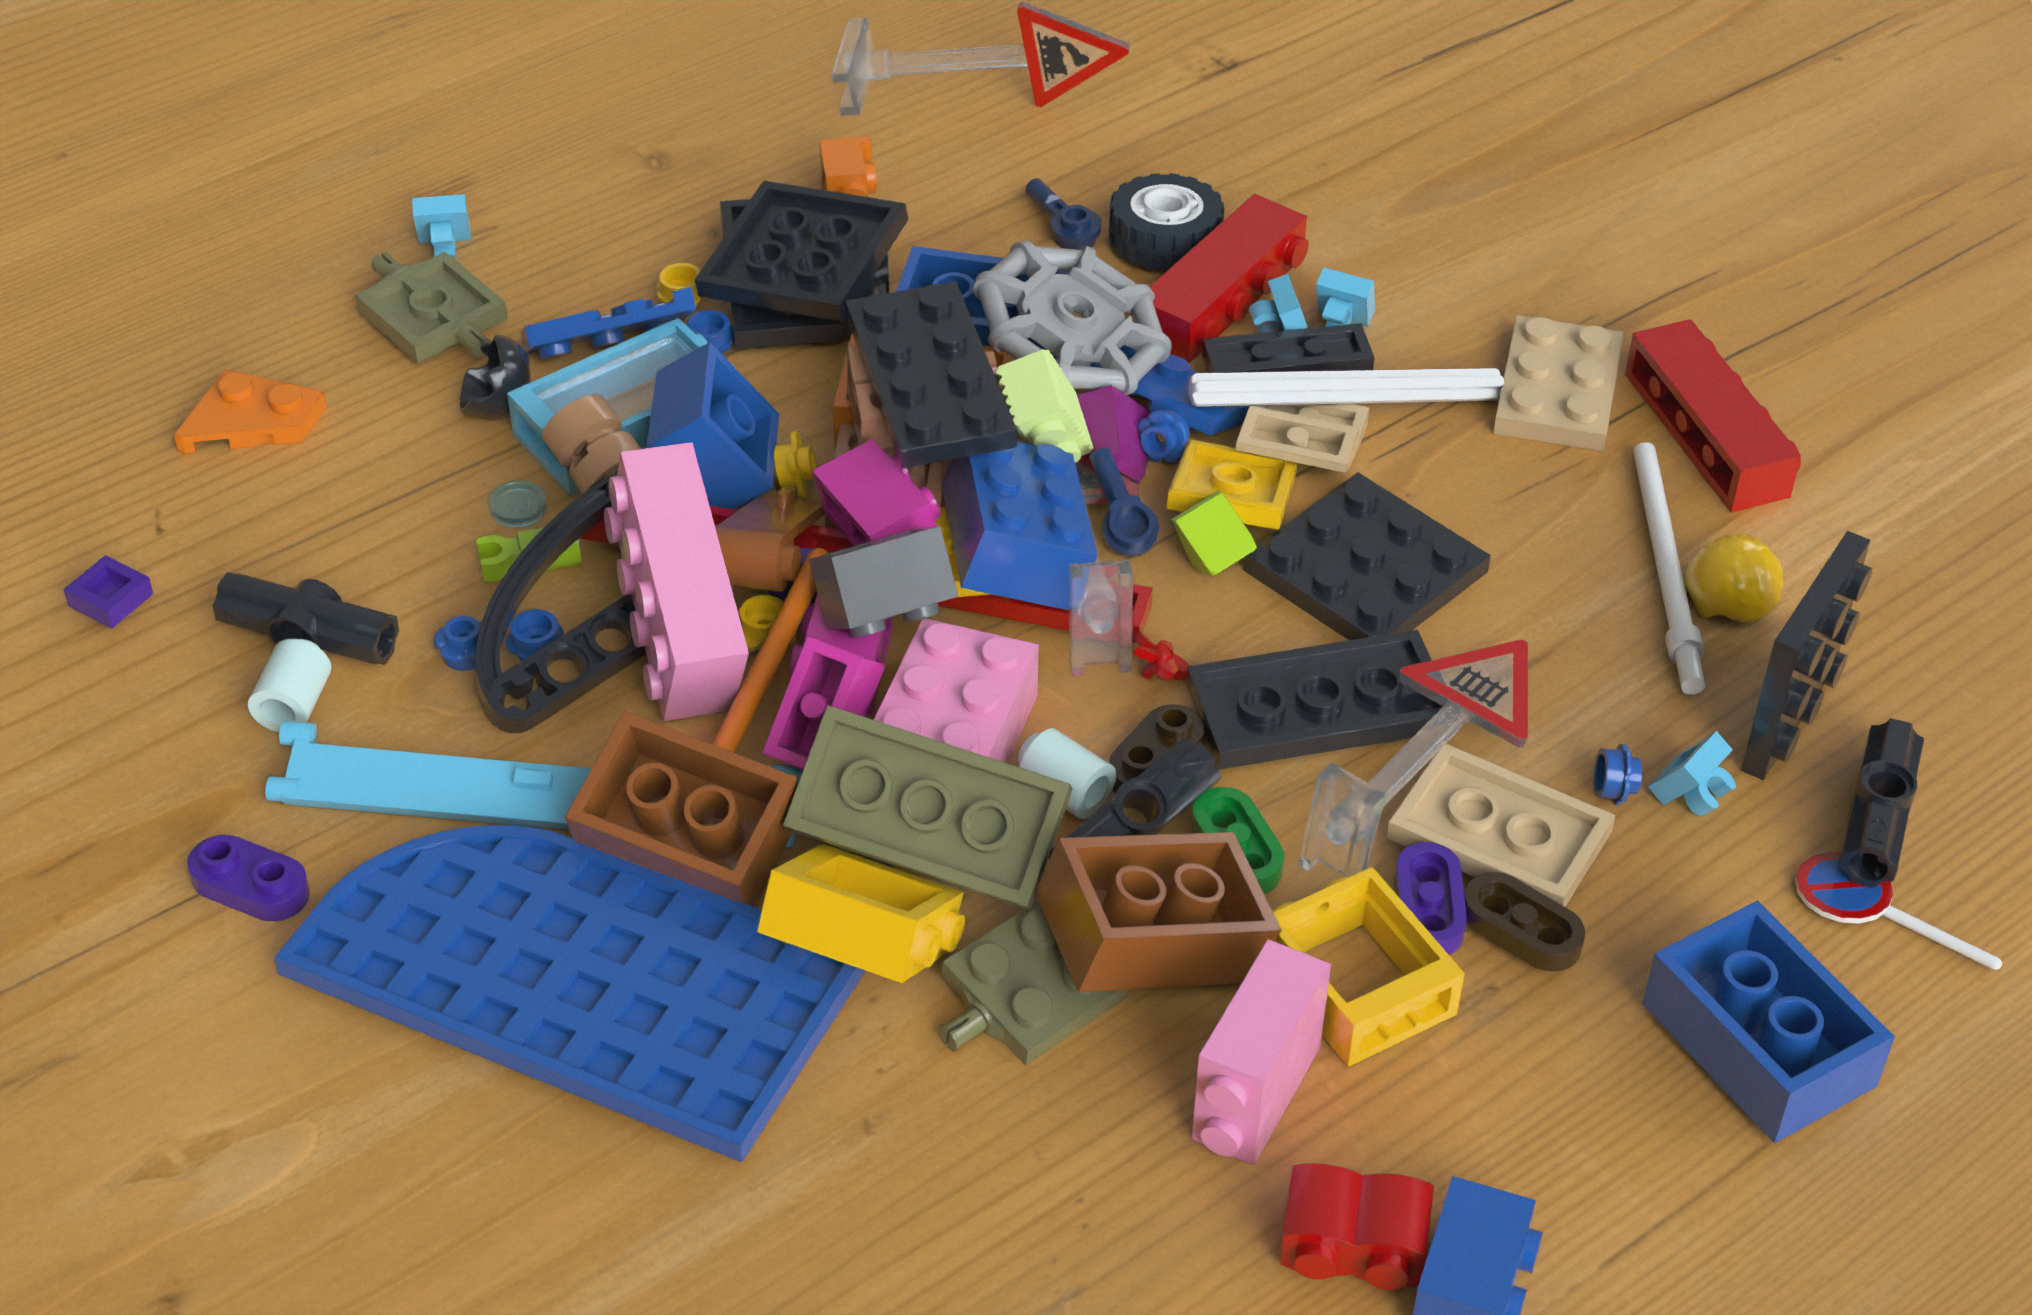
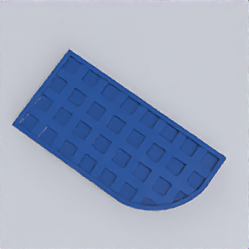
(578, 975)

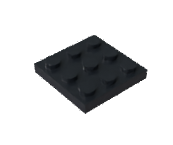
(802, 250)
(1366, 561)
(1808, 656)

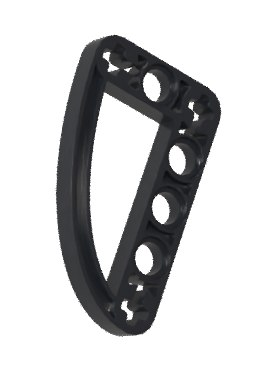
(575, 645)

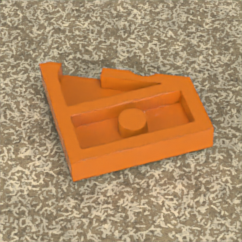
(251, 412)

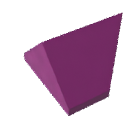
(1113, 424)

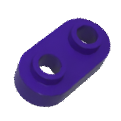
(240, 877)
(1440, 899)

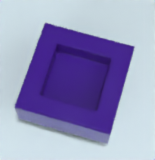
(108, 591)

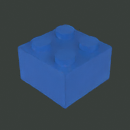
(726, 420)

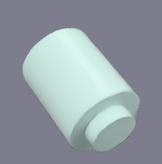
(289, 683)
(1066, 760)

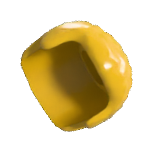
(1735, 579)

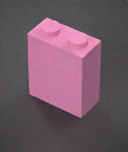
(1260, 1052)

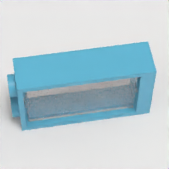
(620, 374)

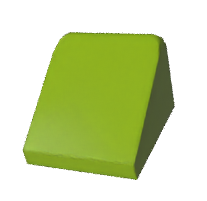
(1213, 534)

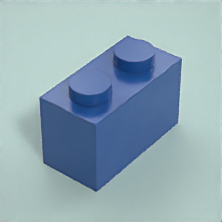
(1478, 1253)

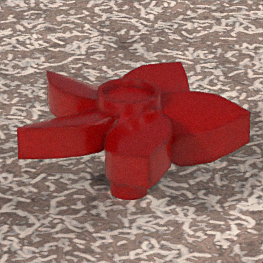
(1160, 658)

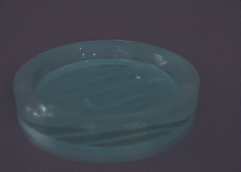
(517, 503)

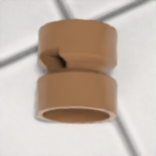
(588, 440)

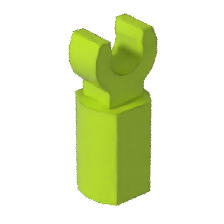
(499, 553)

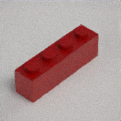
(1228, 273)
(1712, 415)

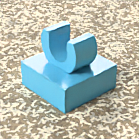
(442, 222)
(1345, 298)
(1283, 312)
(1693, 773)

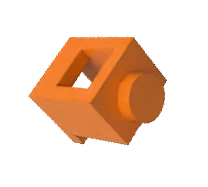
(847, 165)

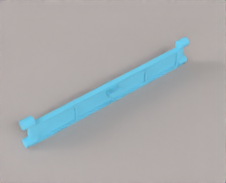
(428, 783)

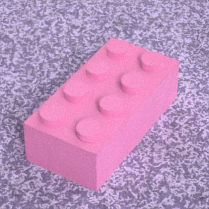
(676, 582)
(964, 688)

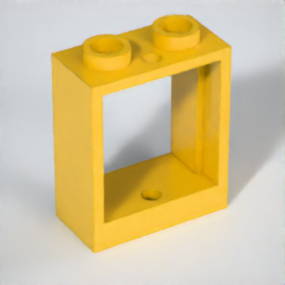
(861, 912)
(1398, 1009)

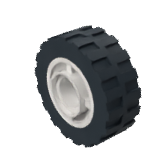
(1162, 218)

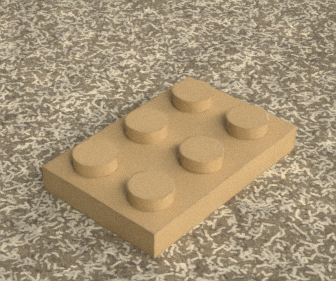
(1559, 383)
(1502, 823)

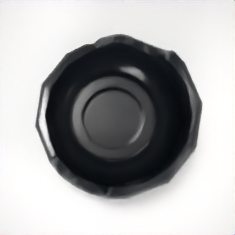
(487, 387)

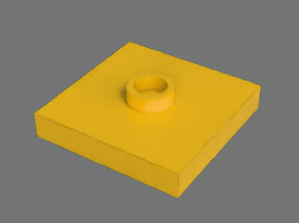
(1252, 483)

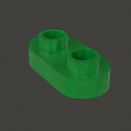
(1240, 815)

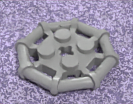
(1045, 315)

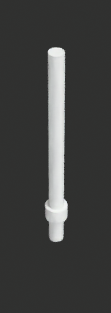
(1683, 638)

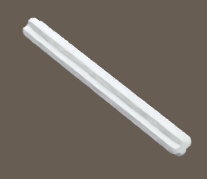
(1344, 387)

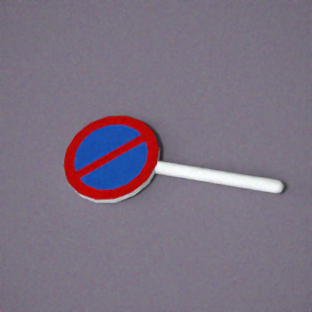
(1834, 896)

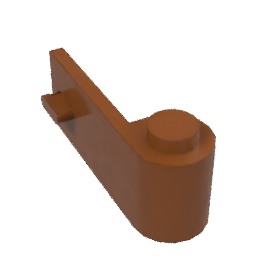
(760, 540)

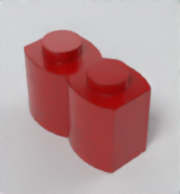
(1357, 1225)

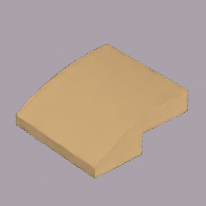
(1305, 433)

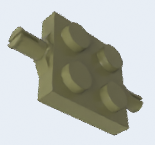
(430, 306)
(1019, 989)

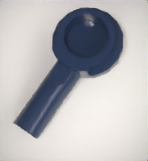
(1070, 225)
(1129, 524)

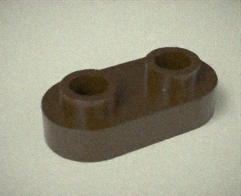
(1154, 738)
(1528, 921)

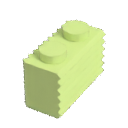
(1044, 404)

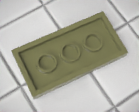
(928, 807)

